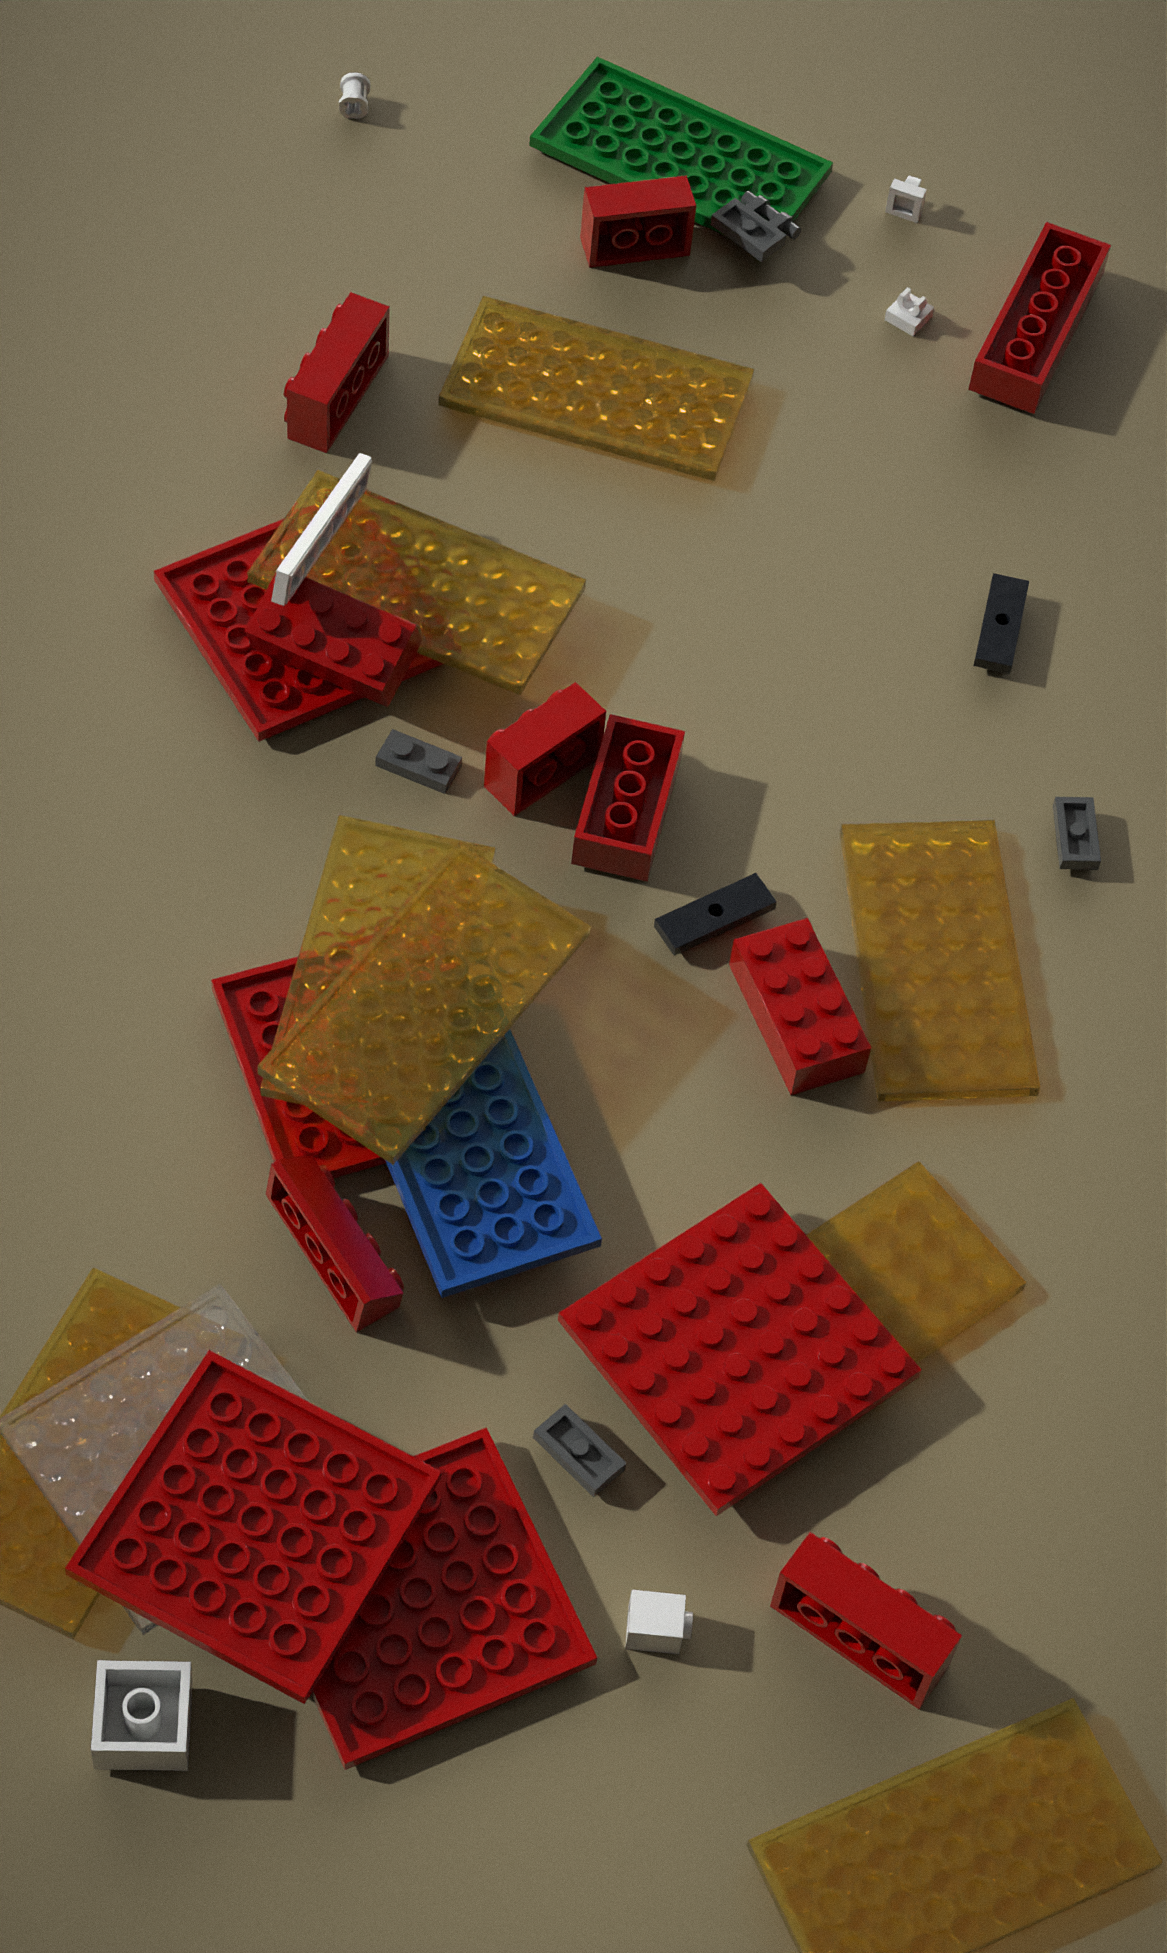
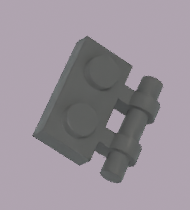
(755, 225)

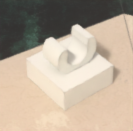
(906, 199)
(909, 312)

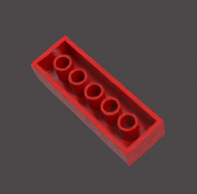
(1039, 317)

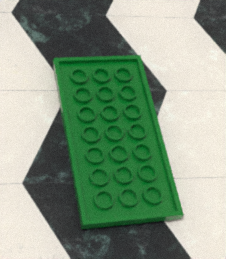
(641, 131)

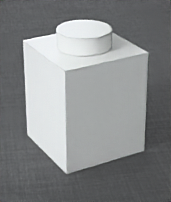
(657, 1622)

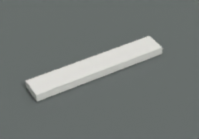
(321, 529)

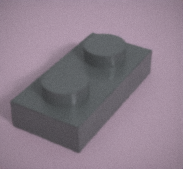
(418, 761)
(1076, 833)
(579, 1450)

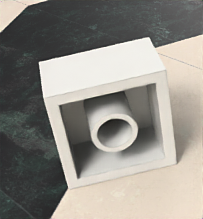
(142, 1715)

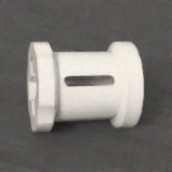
(355, 89)

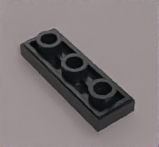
(1001, 623)
(715, 914)

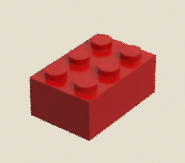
(637, 221)
(544, 748)

